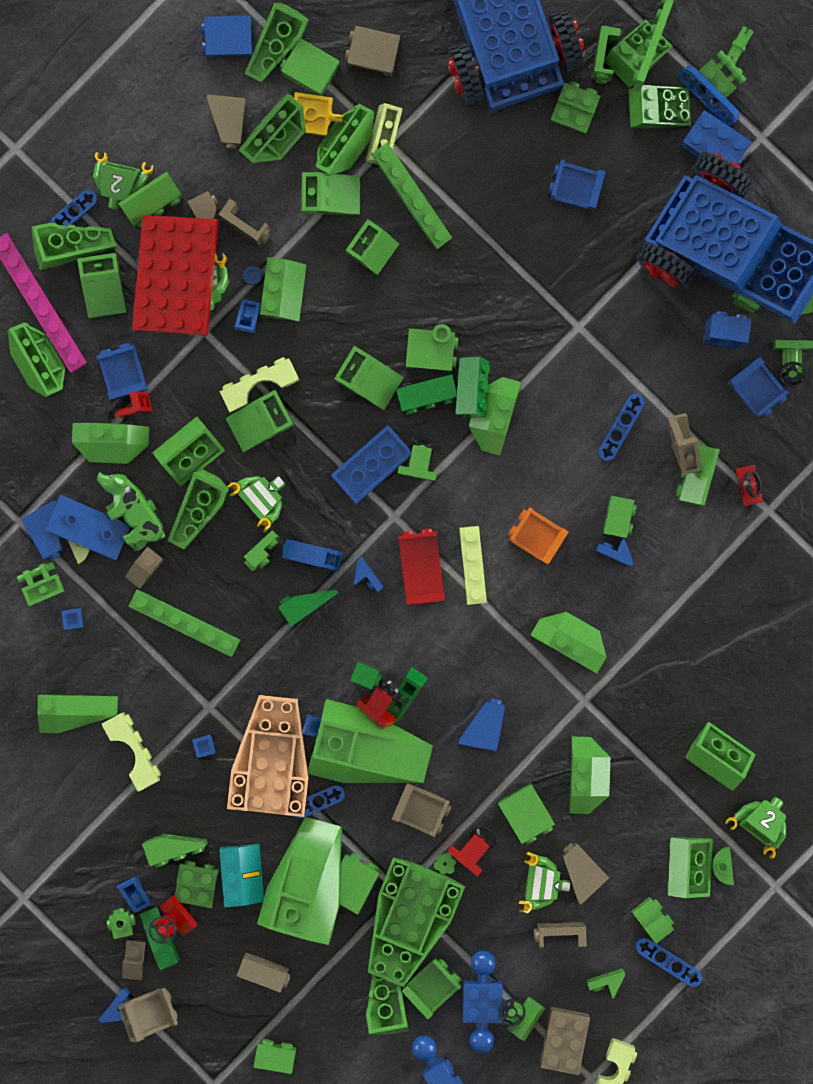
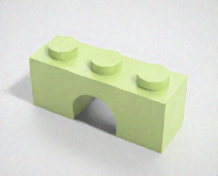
(622, 1055)

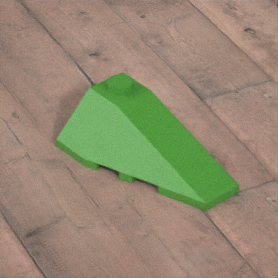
(278, 37)
(64, 244)
(199, 505)
(69, 712)
(385, 1008)

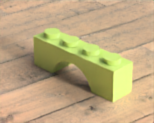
(237, 394)
(472, 565)
(120, 729)

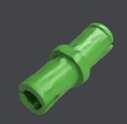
(739, 44)

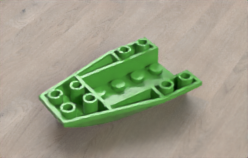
(359, 750)
(306, 885)
(410, 918)

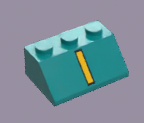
(241, 875)

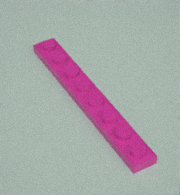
(40, 305)

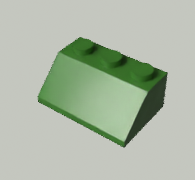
(151, 200)
(283, 289)
(188, 451)
(696, 484)
(720, 756)
(690, 867)

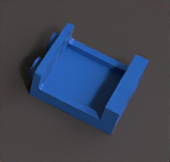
(227, 36)
(576, 185)
(122, 371)
(758, 388)

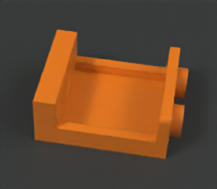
(537, 535)

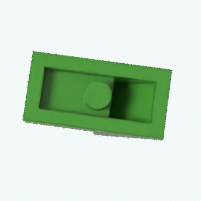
(612, 979)

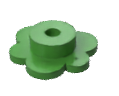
(449, 868)

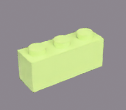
(384, 128)

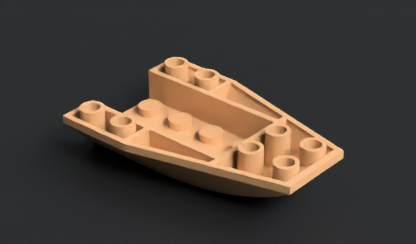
(271, 761)

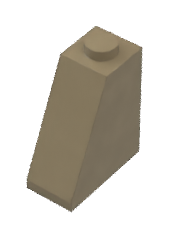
(229, 119)
(583, 872)

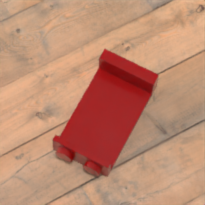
(421, 567)

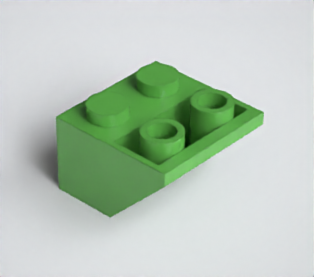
(372, 247)

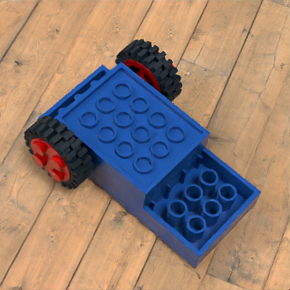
(512, 51)
(729, 241)

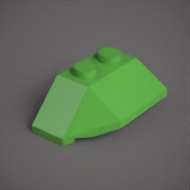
(276, 132)
(345, 141)
(36, 359)
(492, 429)
(110, 441)
(572, 639)
(588, 775)

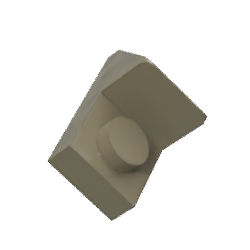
(134, 959)

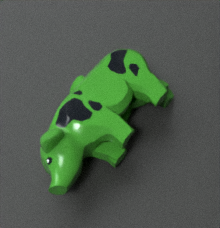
(134, 508)

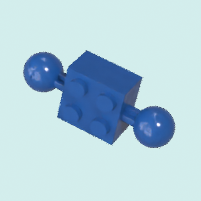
(482, 1001)
(437, 1070)

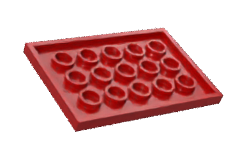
(175, 275)

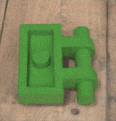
(715, 75)
(42, 589)

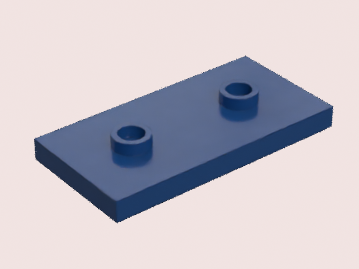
(371, 464)
(87, 527)

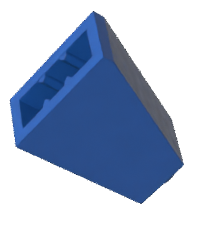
(46, 542)
(312, 555)
(485, 726)

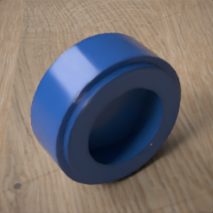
(252, 275)

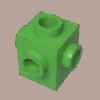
(118, 929)

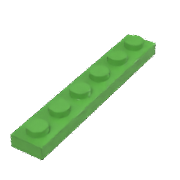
(651, 45)
(411, 195)
(184, 623)

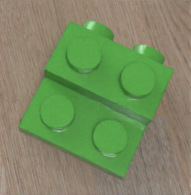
(575, 107)
(258, 555)
(196, 883)

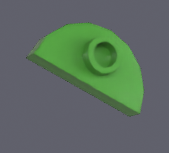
(723, 866)

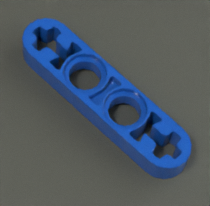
(711, 92)
(619, 426)
(669, 960)

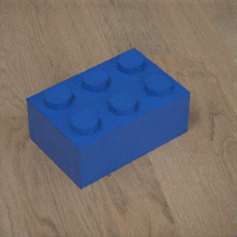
(715, 137)
(727, 330)

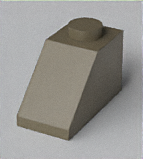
(204, 206)
(144, 567)

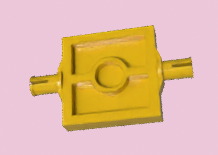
(317, 113)

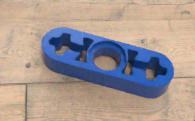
(59, 216)
(329, 790)

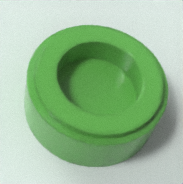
(441, 334)

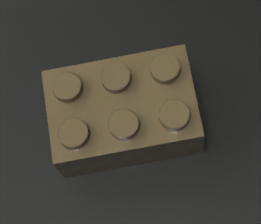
(564, 1040)

